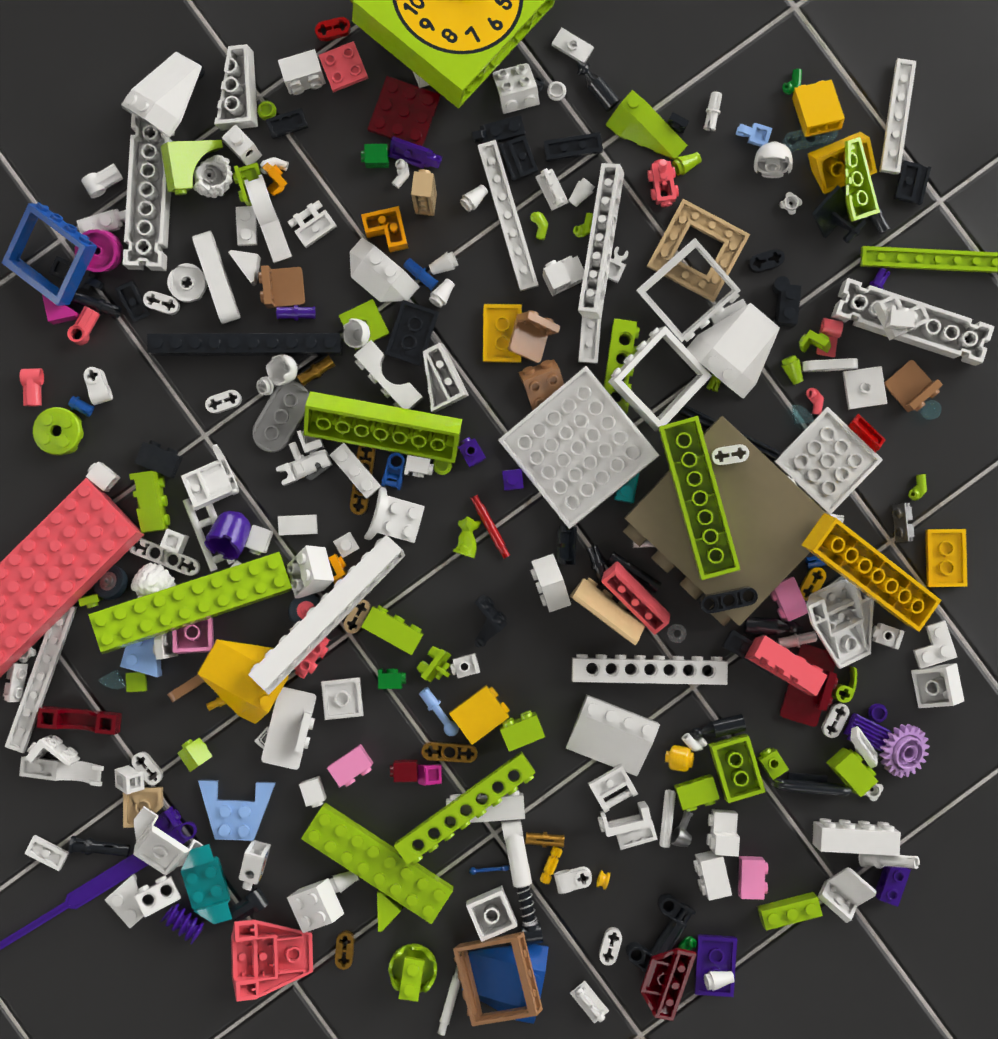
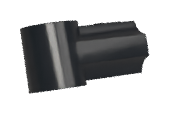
(252, 903)

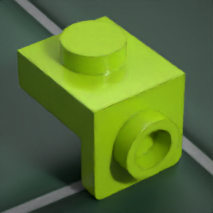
(818, 340)

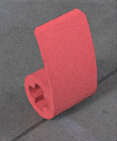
(832, 329)

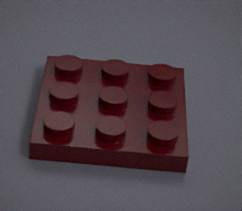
(404, 111)

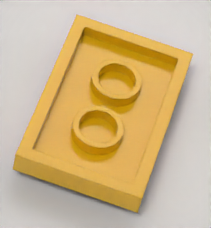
(497, 331)
(946, 558)

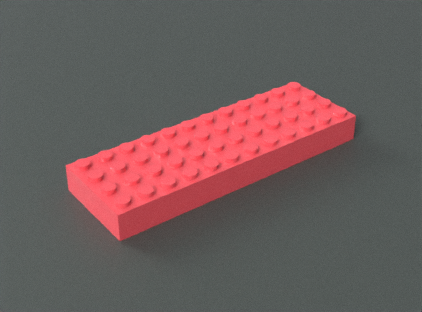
(59, 566)

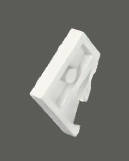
(124, 902)

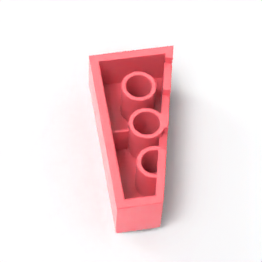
(786, 665)

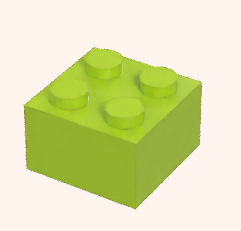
(521, 730)
(852, 772)

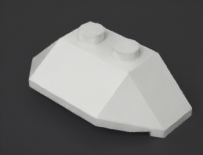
(380, 274)

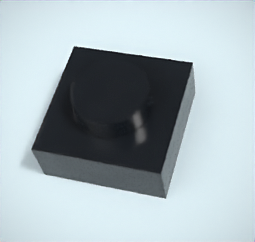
(677, 123)

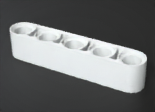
(216, 277)

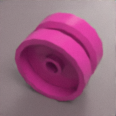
(110, 247)

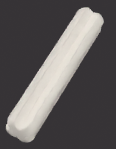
(667, 818)

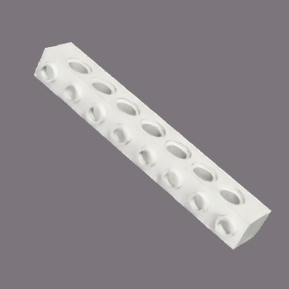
(601, 241)
(718, 674)

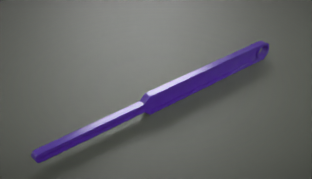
(97, 886)

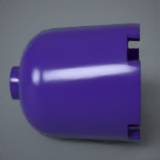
(228, 535)

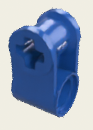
(393, 472)

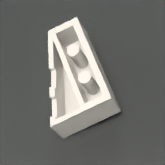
(443, 379)

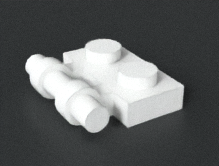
(316, 227)

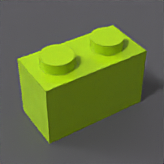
(697, 792)
(411, 978)

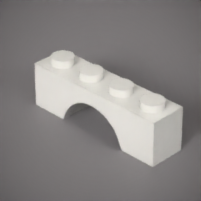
(371, 359)

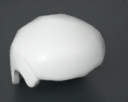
(356, 333)

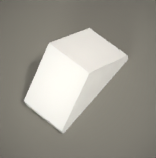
(248, 263)

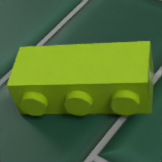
(393, 629)
(789, 911)

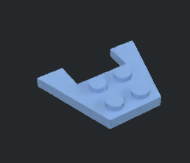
(235, 817)

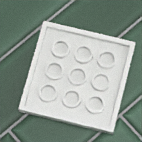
(828, 460)

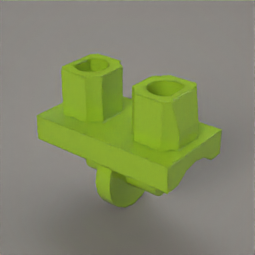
(437, 667)

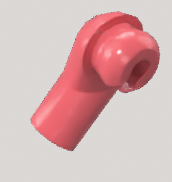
(817, 400)

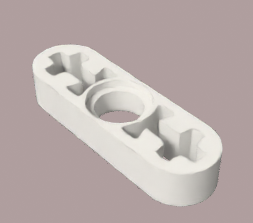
(830, 365)

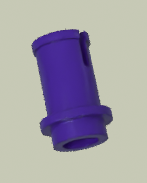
(880, 278)

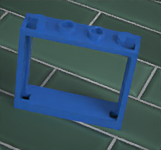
(77, 269)

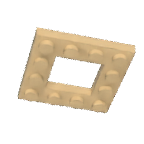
(711, 225)

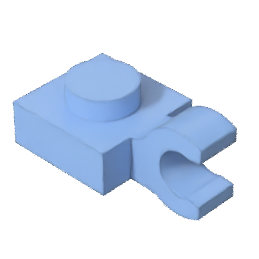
(757, 134)

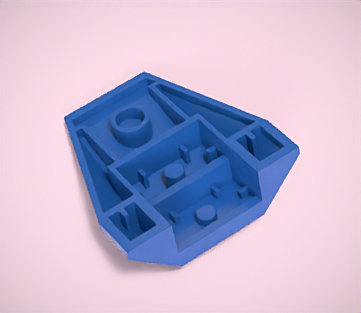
(499, 979)

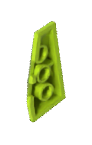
(642, 124)
(859, 189)

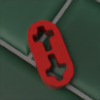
(332, 26)

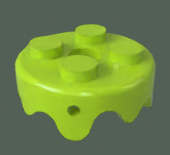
(68, 439)
(418, 951)

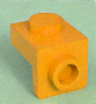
(275, 173)
(338, 564)

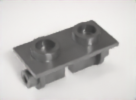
(902, 530)

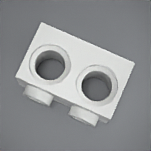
(160, 900)

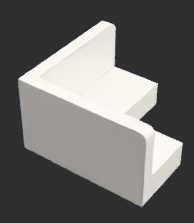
(881, 307)

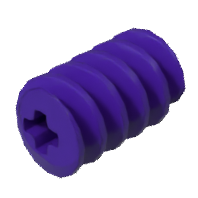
(183, 923)

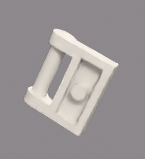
(610, 783)

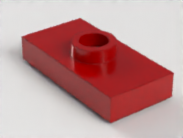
(866, 433)

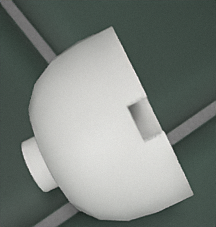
(773, 160)

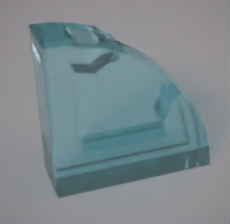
(801, 415)
(112, 680)

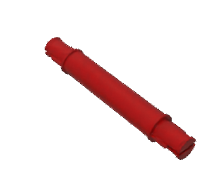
(490, 526)

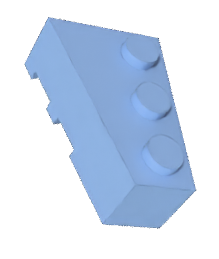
(141, 658)

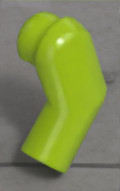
(541, 222)
(585, 228)
(920, 489)

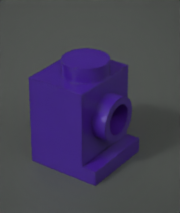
(471, 459)

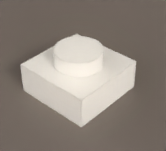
(346, 544)

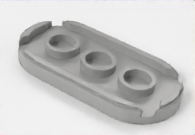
(280, 417)

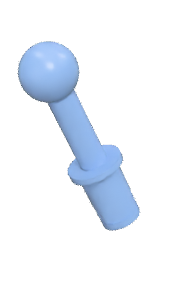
(450, 727)

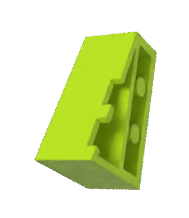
(151, 501)

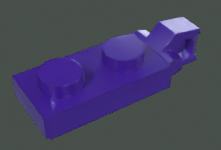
(413, 154)

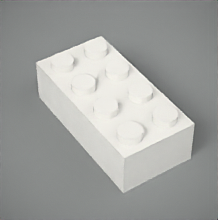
(856, 838)

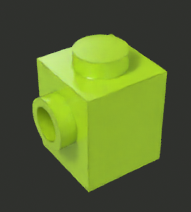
(194, 753)
(772, 763)

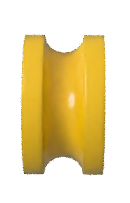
(603, 879)

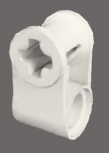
(97, 389)
(570, 879)

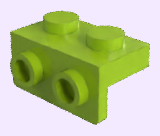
(243, 173)

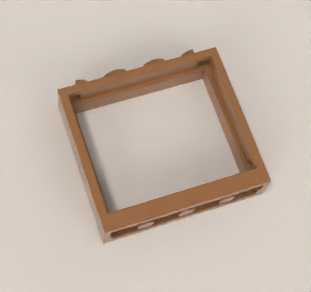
(525, 972)

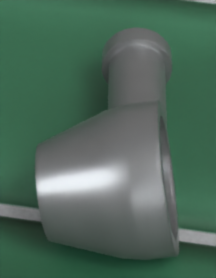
(680, 836)

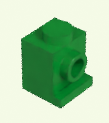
(391, 679)

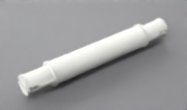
(449, 1003)

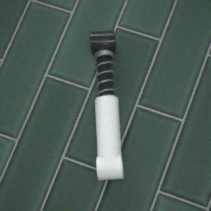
(521, 878)

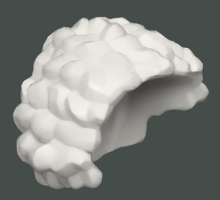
(220, 178)
(151, 579)

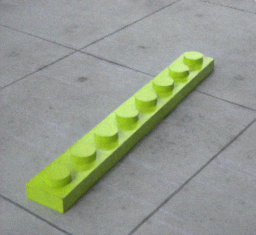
(929, 259)

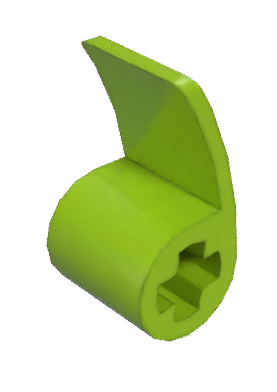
(848, 689)

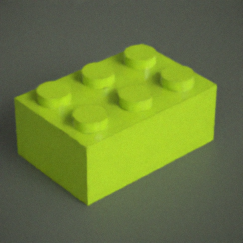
(736, 768)

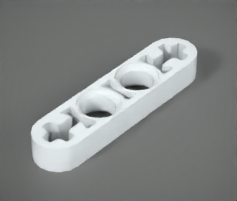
(163, 558)

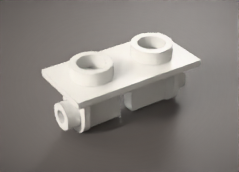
(551, 189)
(15, 689)
(589, 1002)

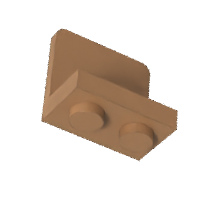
(281, 286)
(531, 334)
(541, 381)
(912, 386)

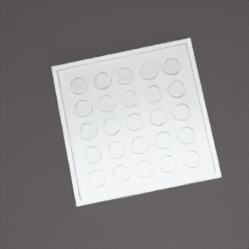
(578, 447)

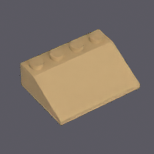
(607, 610)

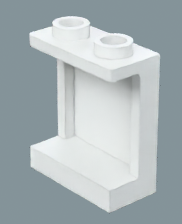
(628, 823)

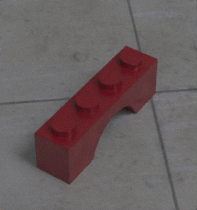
(82, 719)

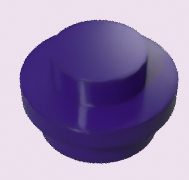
(877, 713)

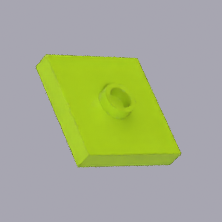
(370, 315)

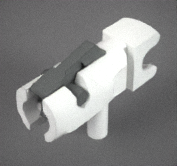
(305, 466)

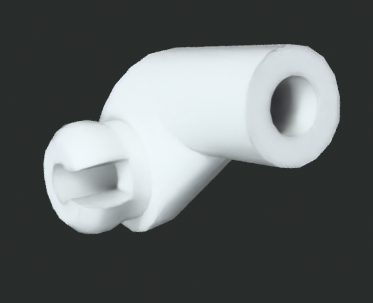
(402, 171)
(694, 744)

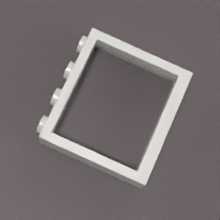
(715, 310)
(684, 396)

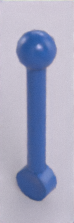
(473, 871)

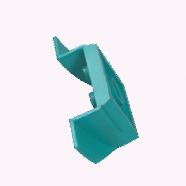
(206, 885)

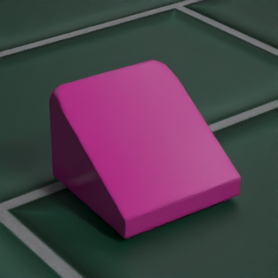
(429, 774)

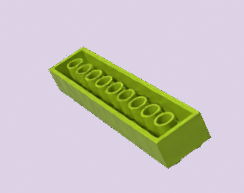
(189, 602)

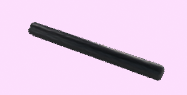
(707, 421)

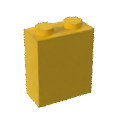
(818, 108)
(480, 714)

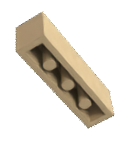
(424, 192)

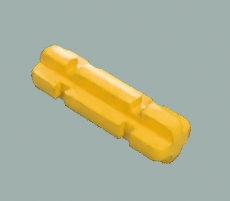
(550, 865)

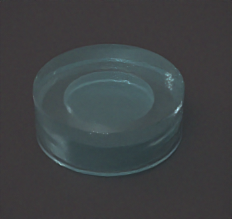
(931, 410)

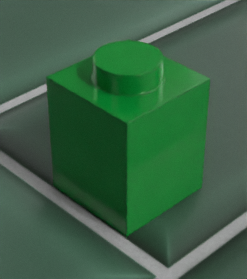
(375, 155)

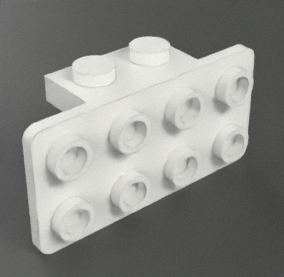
(289, 728)

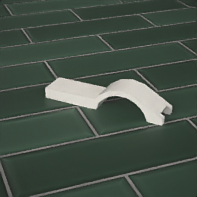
(268, 219)
(57, 770)

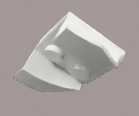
(156, 846)

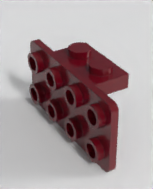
(801, 706)

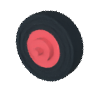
(300, 606)

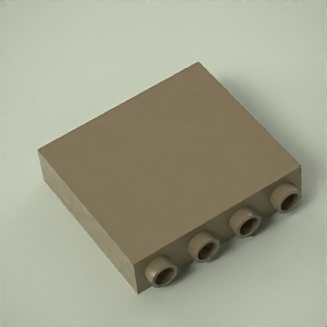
(764, 515)

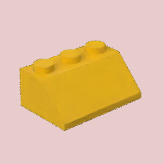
(829, 162)

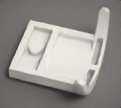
(210, 482)
(395, 518)

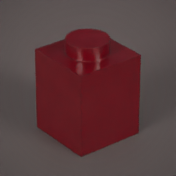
(404, 770)

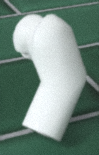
(281, 164)

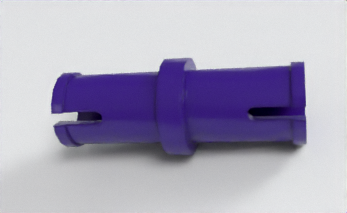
(296, 312)

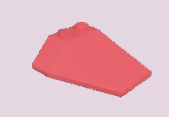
(267, 957)

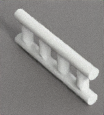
(198, 525)

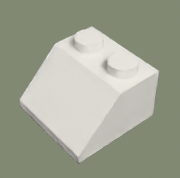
(938, 686)

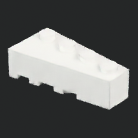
(238, 88)

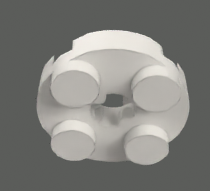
(181, 274)

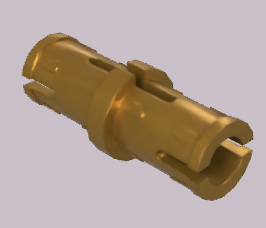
(316, 370)
(558, 840)

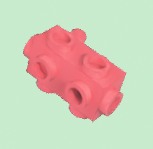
(662, 176)
(309, 664)

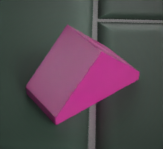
(58, 314)

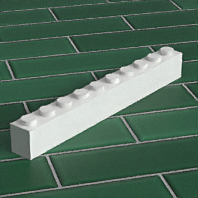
(326, 614)

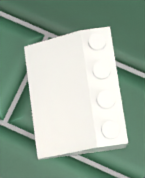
(612, 735)

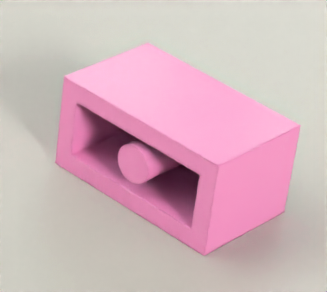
(789, 600)
(350, 765)
(752, 877)

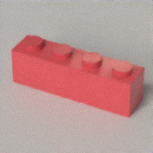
(636, 598)

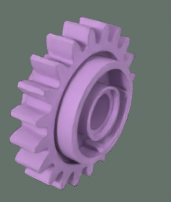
(904, 750)

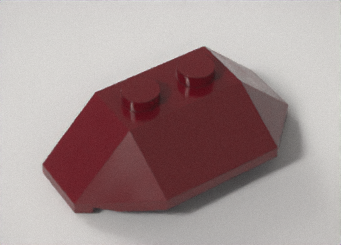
(666, 981)

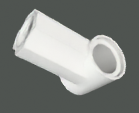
(98, 182)

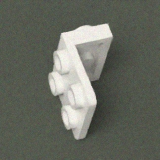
(516, 88)
(55, 747)
(845, 892)

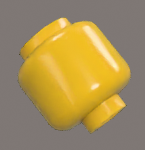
(679, 758)

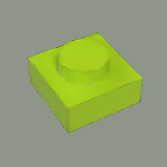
(90, 601)

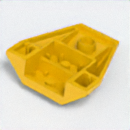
(227, 674)

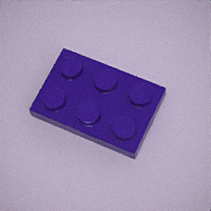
(715, 954)

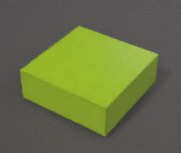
(136, 682)

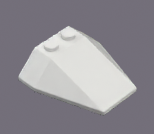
(164, 93)
(736, 348)
(842, 621)

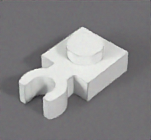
(616, 267)

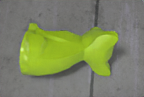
(466, 539)

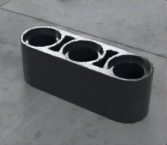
(738, 600)

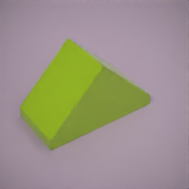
(387, 910)

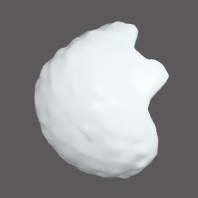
(282, 369)

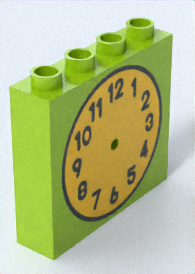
(450, 41)

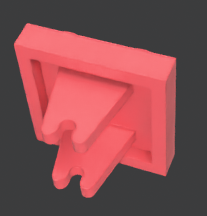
(343, 66)

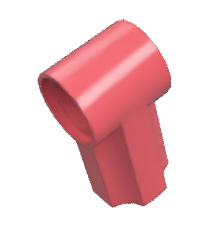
(84, 323)
(31, 381)

